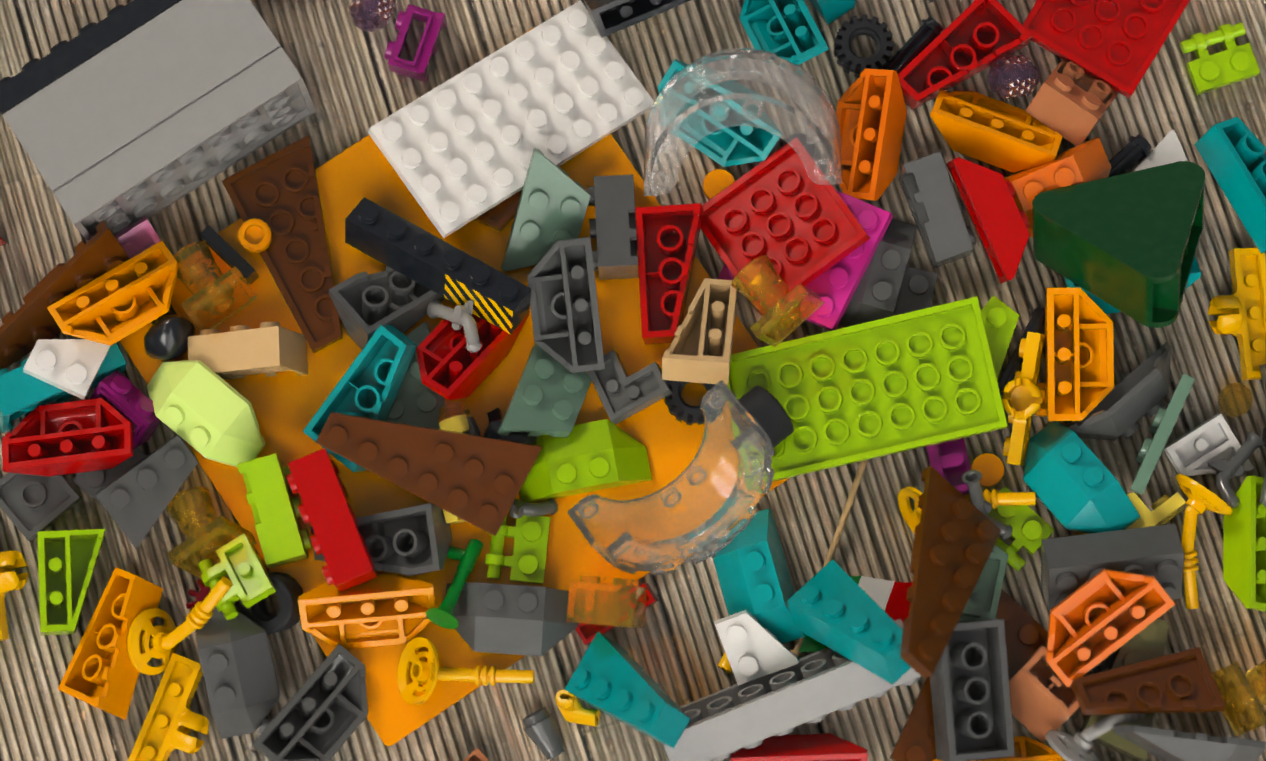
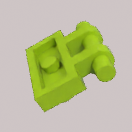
(1221, 68)
(1027, 530)
(529, 550)
(245, 572)

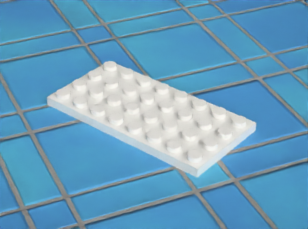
(476, 132)

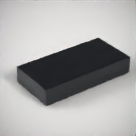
(228, 254)

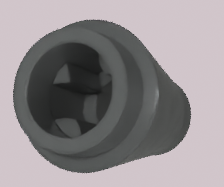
(543, 732)

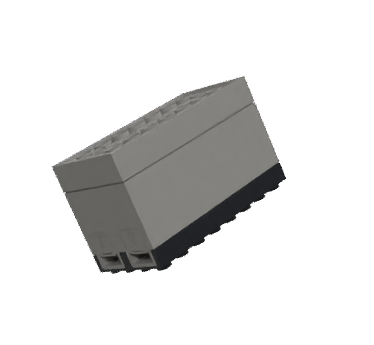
(152, 106)

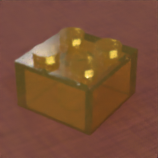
(607, 604)

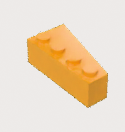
(101, 664)

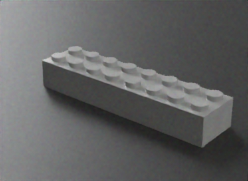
(776, 705)

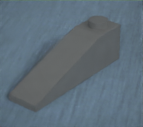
(379, 300)
(406, 539)
(1185, 746)

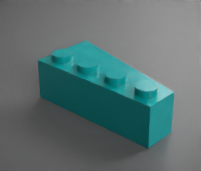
(1240, 169)
(368, 384)
(24, 393)
(849, 622)
(621, 689)

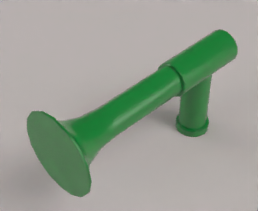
(444, 613)

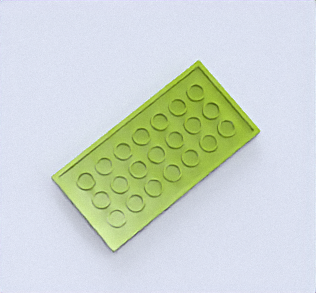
(877, 387)

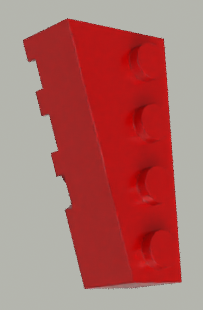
(962, 50)
(665, 264)
(331, 519)

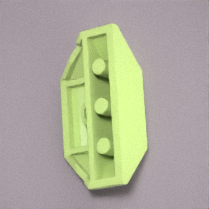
(206, 412)

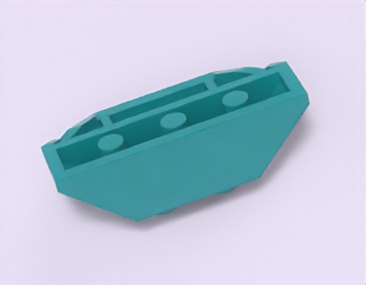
(783, 29)
(731, 144)
(1075, 483)
(757, 577)

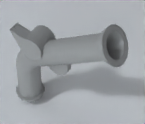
(459, 316)

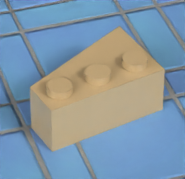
(705, 338)
(250, 350)

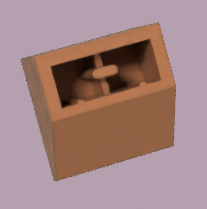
(1071, 102)
(1040, 697)

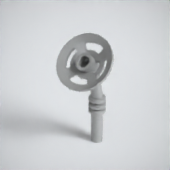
(1080, 745)

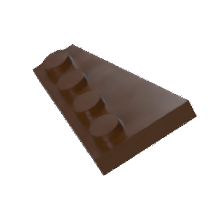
(1157, 685)

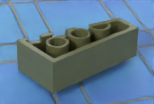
(1142, 647)

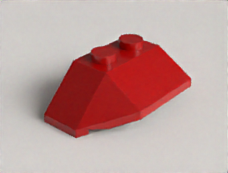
(993, 213)
(453, 370)
(68, 439)
(802, 748)

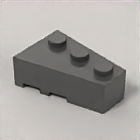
(936, 209)
(614, 227)
(147, 488)

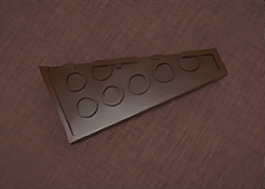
(287, 198)
(33, 319)
(450, 469)
(946, 564)
(1022, 639)

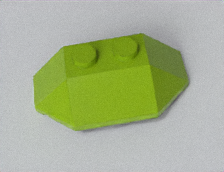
(588, 460)
(1246, 546)

